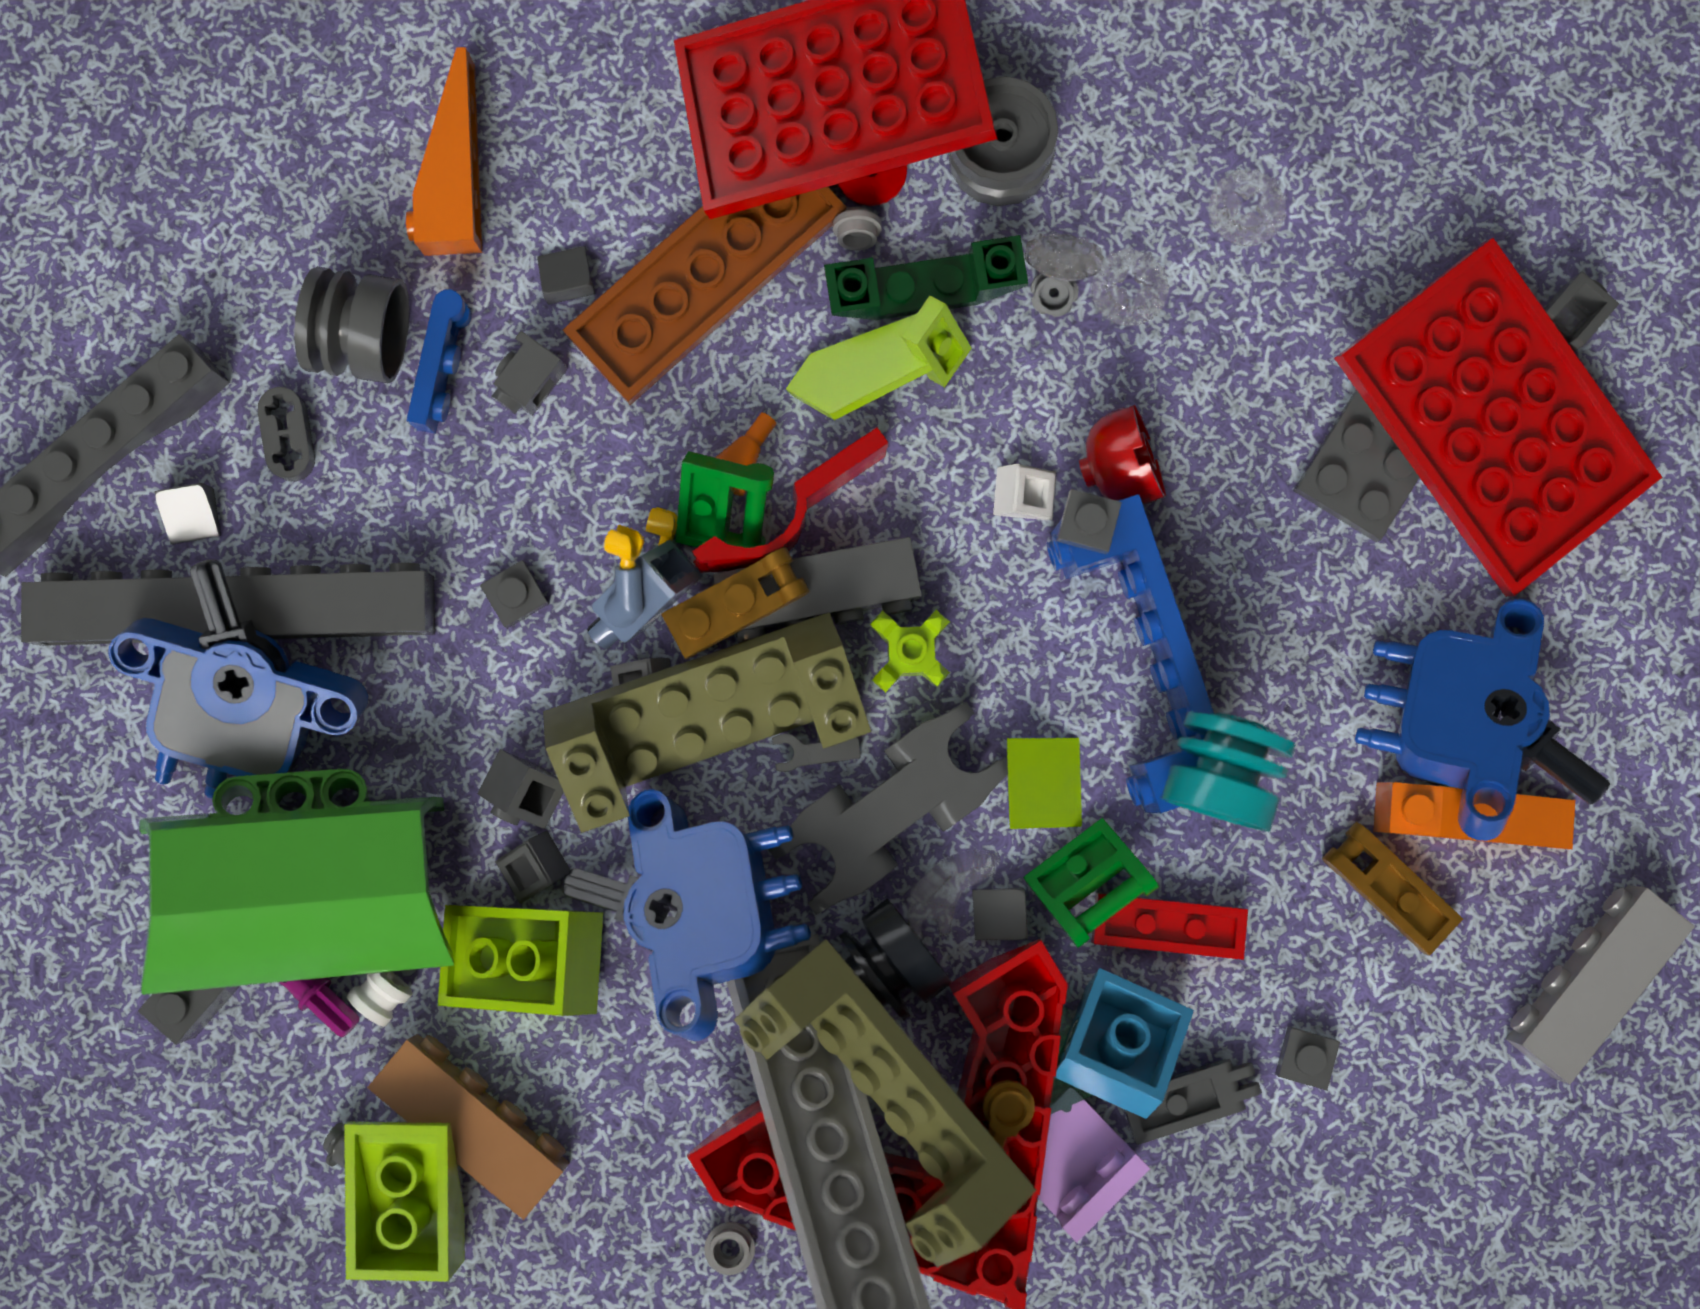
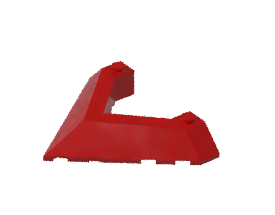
(1016, 1037)

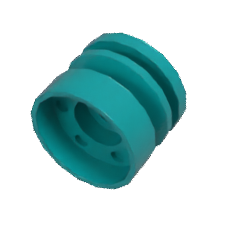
(1229, 770)

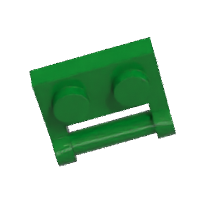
(708, 496)
(1082, 869)

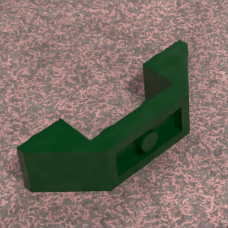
(900, 290)

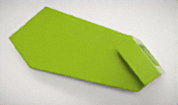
(882, 360)

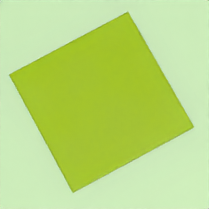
(1044, 783)

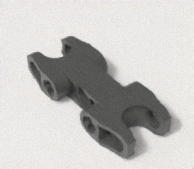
(922, 785)

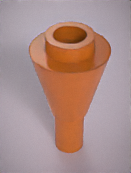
(747, 447)

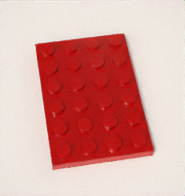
(828, 96)
(1498, 417)

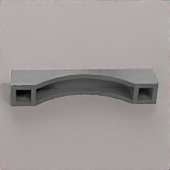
(144, 405)

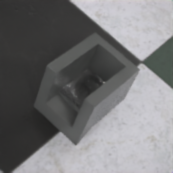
(1580, 309)

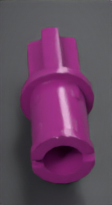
(323, 1003)

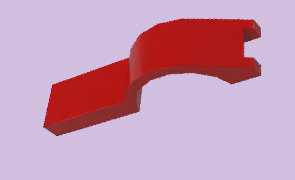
(807, 491)

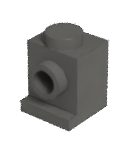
(527, 376)

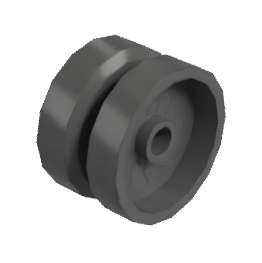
(1022, 154)

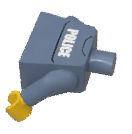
(641, 586)

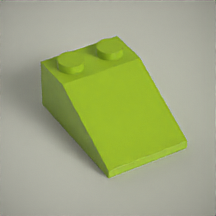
(522, 960)
(402, 1202)

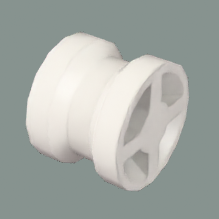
(379, 996)

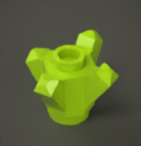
(910, 650)

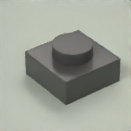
(1088, 521)
(514, 594)
(1307, 1058)

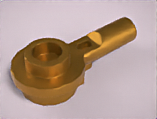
(1008, 1109)

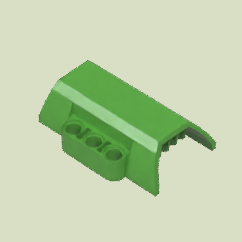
(290, 889)

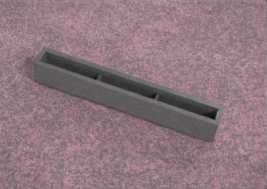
(279, 605)

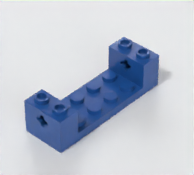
(1158, 626)

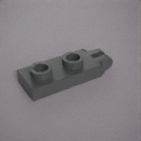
(1196, 1099)

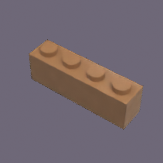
(486, 1135)

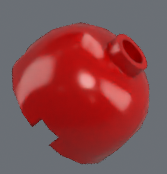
(1121, 458)

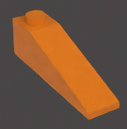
(448, 182)
(1434, 813)

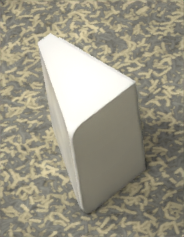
(1024, 492)

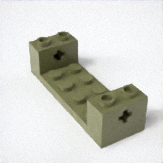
(699, 713)
(978, 1177)

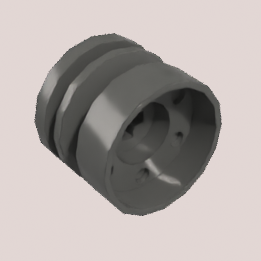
(352, 324)

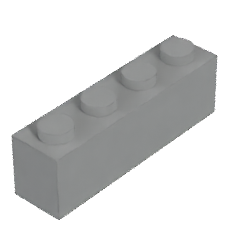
(1598, 982)

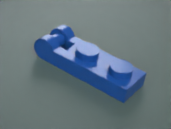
(438, 359)

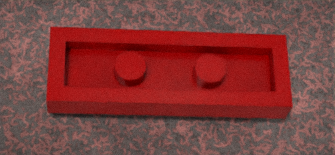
(1176, 928)

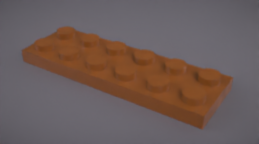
(694, 287)

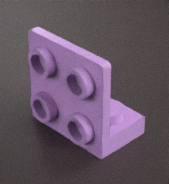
(1085, 1169)

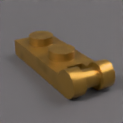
(733, 604)
(1394, 890)

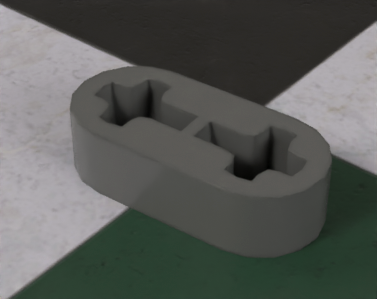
(274, 435)

